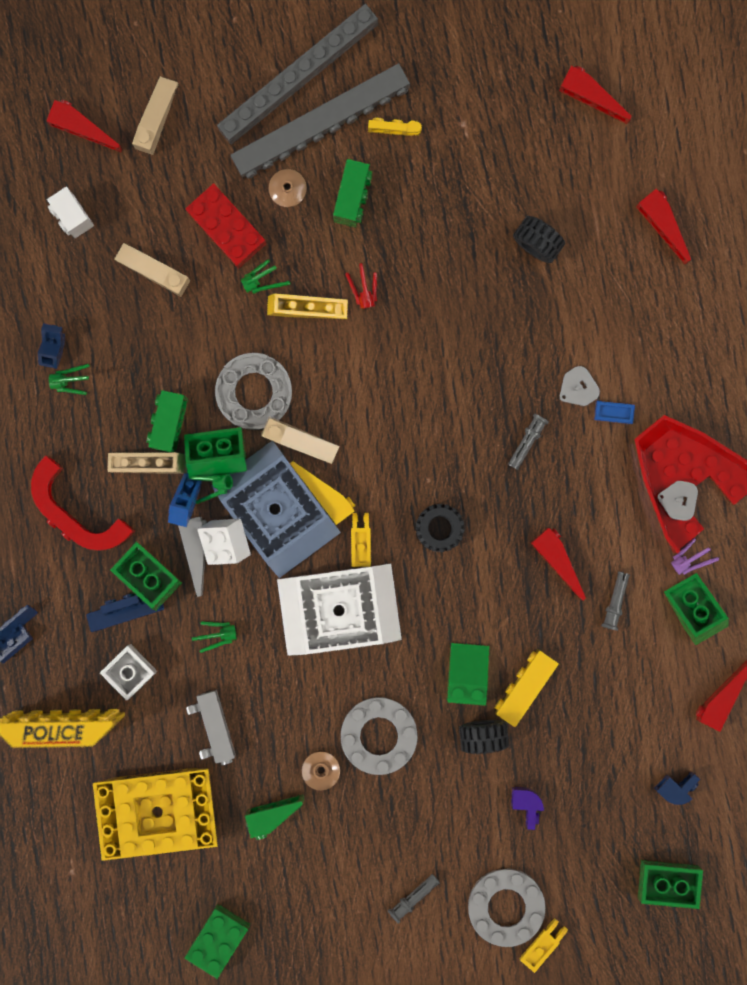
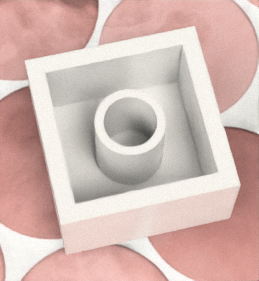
(70, 212)
(224, 541)
(128, 672)

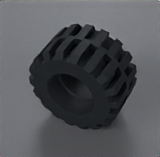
(539, 239)
(453, 538)
(484, 736)

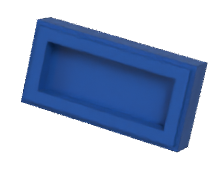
(614, 412)

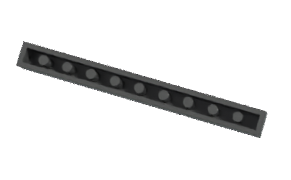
(298, 74)
(321, 121)

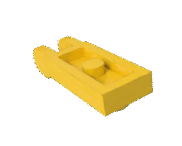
(396, 127)
(361, 543)
(542, 946)

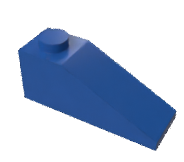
(184, 501)

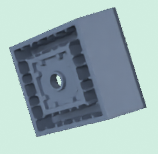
(298, 527)

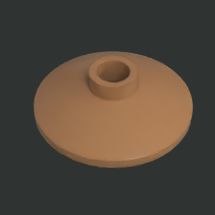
(289, 197)
(318, 780)

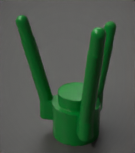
(251, 280)
(59, 380)
(220, 482)
(227, 632)

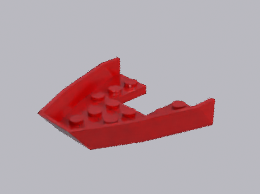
(678, 452)

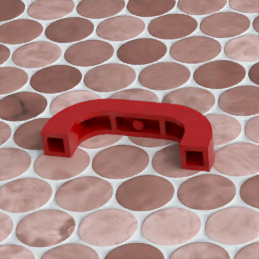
(41, 492)

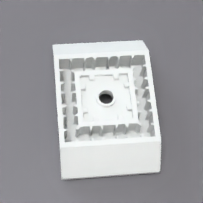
(368, 605)

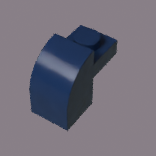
(51, 346)
(677, 793)

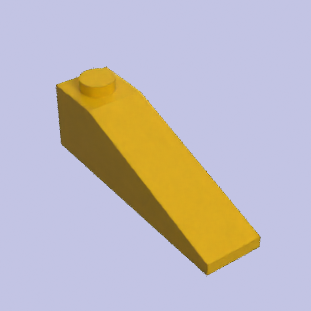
(306, 306)
(331, 500)

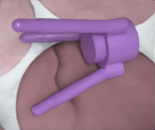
(682, 564)

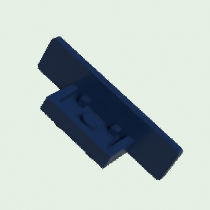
(118, 612)
(14, 633)

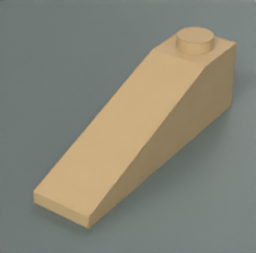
(155, 116)
(152, 269)
(299, 440)
(147, 463)

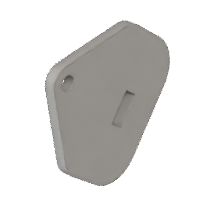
(574, 390)
(673, 500)

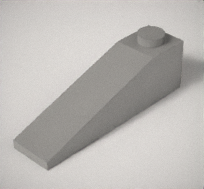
(194, 552)

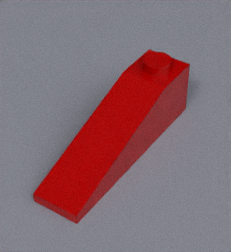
(586, 90)
(70, 120)
(660, 216)
(554, 553)
(719, 704)

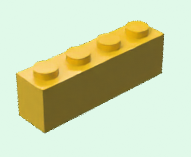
(526, 688)

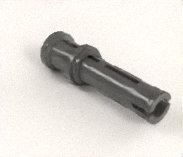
(532, 433)
(613, 611)
(406, 904)

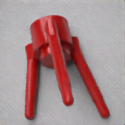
(366, 299)

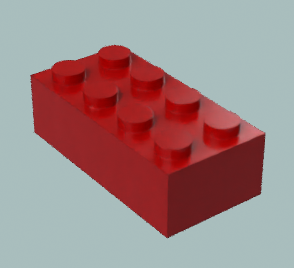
(226, 226)

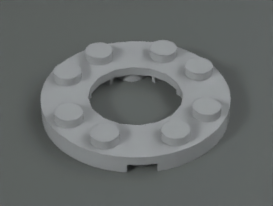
(234, 371)
(371, 709)
(506, 935)

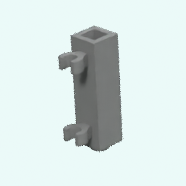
(215, 726)

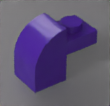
(527, 800)

